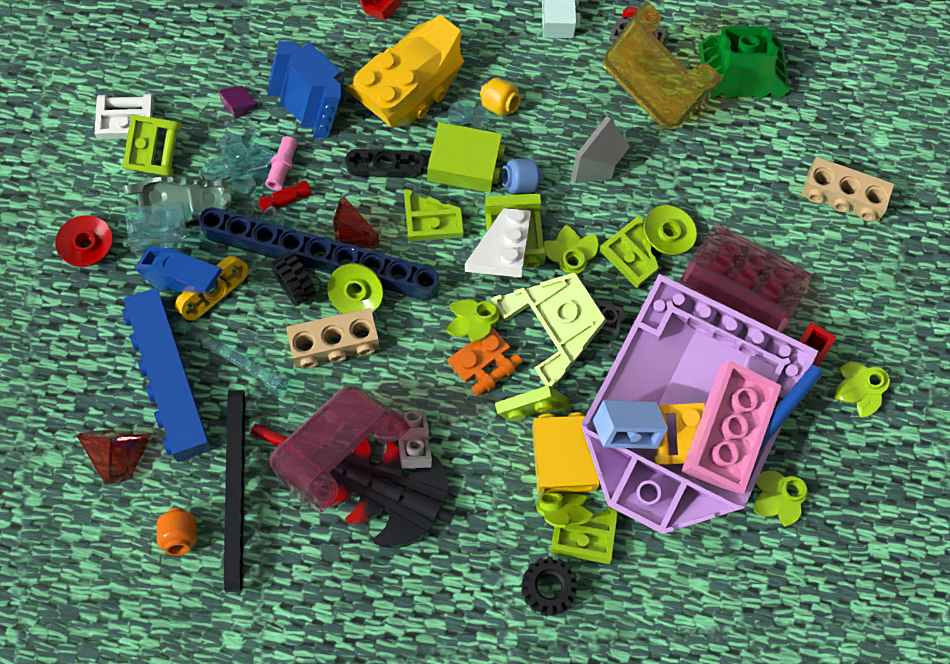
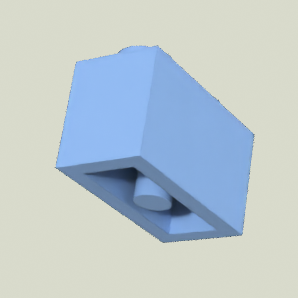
(630, 424)

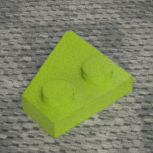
(431, 219)
(631, 253)

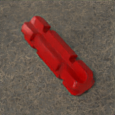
(285, 196)

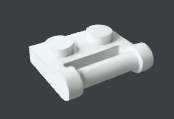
(115, 123)

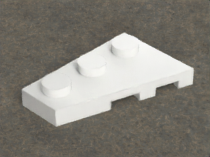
(503, 245)

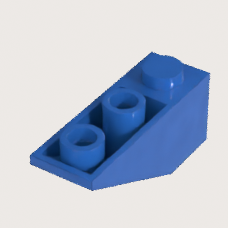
(177, 271)

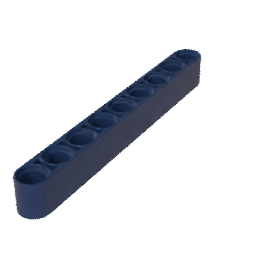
(309, 245)

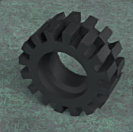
(293, 278)
(558, 570)

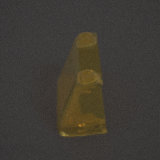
(655, 75)

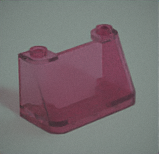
(327, 439)

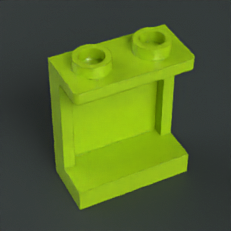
(535, 251)

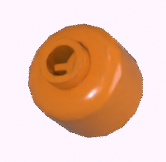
(176, 531)

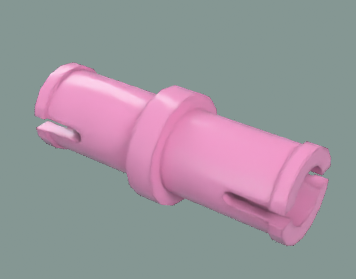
(281, 163)

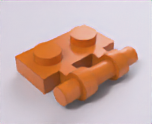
(478, 355)

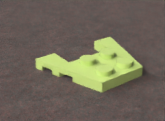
(566, 315)

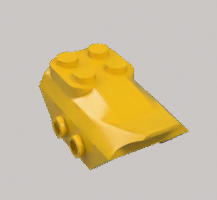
(410, 74)

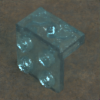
(155, 225)

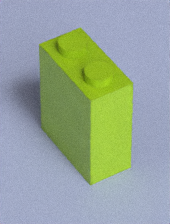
(465, 157)

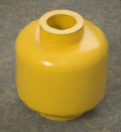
(500, 97)

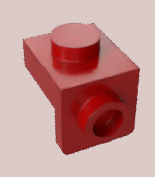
(380, 8)

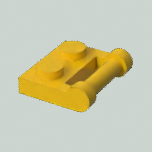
(686, 423)

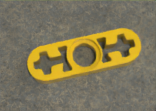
(223, 288)

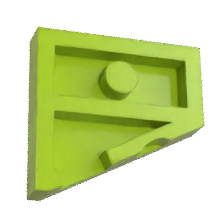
(532, 403)
(589, 540)

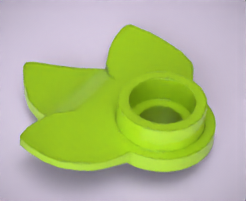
(571, 247)
(473, 319)
(857, 387)
(775, 498)
(564, 509)

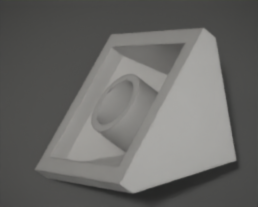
(599, 154)

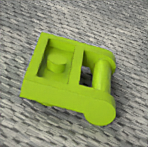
(142, 145)

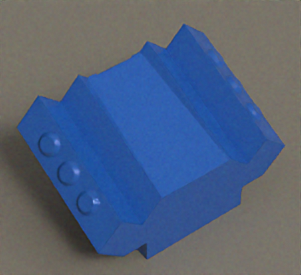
(306, 85)

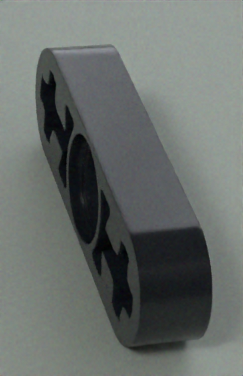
(377, 155)

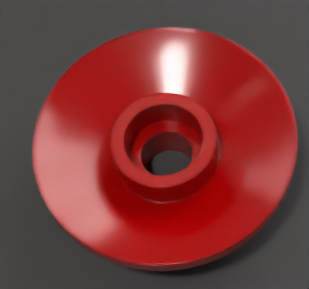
(79, 231)

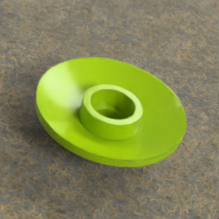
(676, 223)
(346, 297)

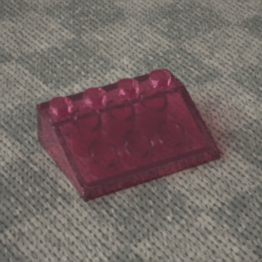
(746, 278)

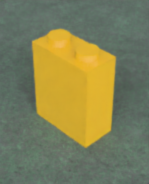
(562, 455)

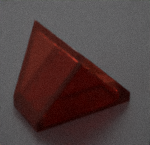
(353, 228)
(114, 452)

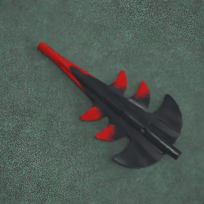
(410, 500)

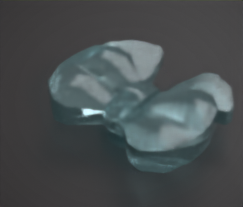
(477, 116)

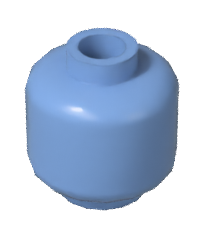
(521, 176)

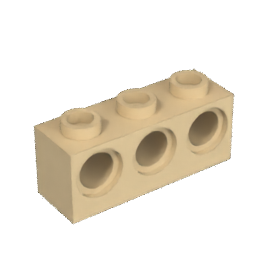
(858, 185)
(339, 326)

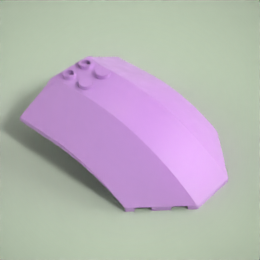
(672, 361)

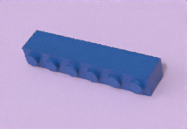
(167, 375)

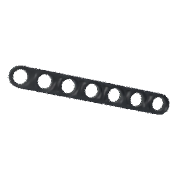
(234, 492)

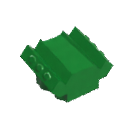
(748, 61)

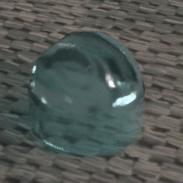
(273, 216)

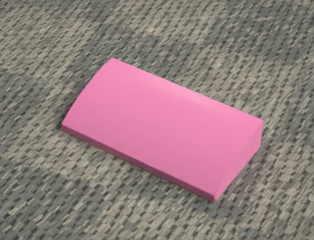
(731, 428)

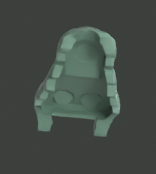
(193, 193)

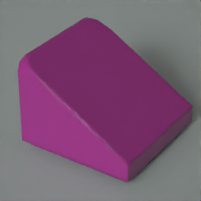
(237, 100)

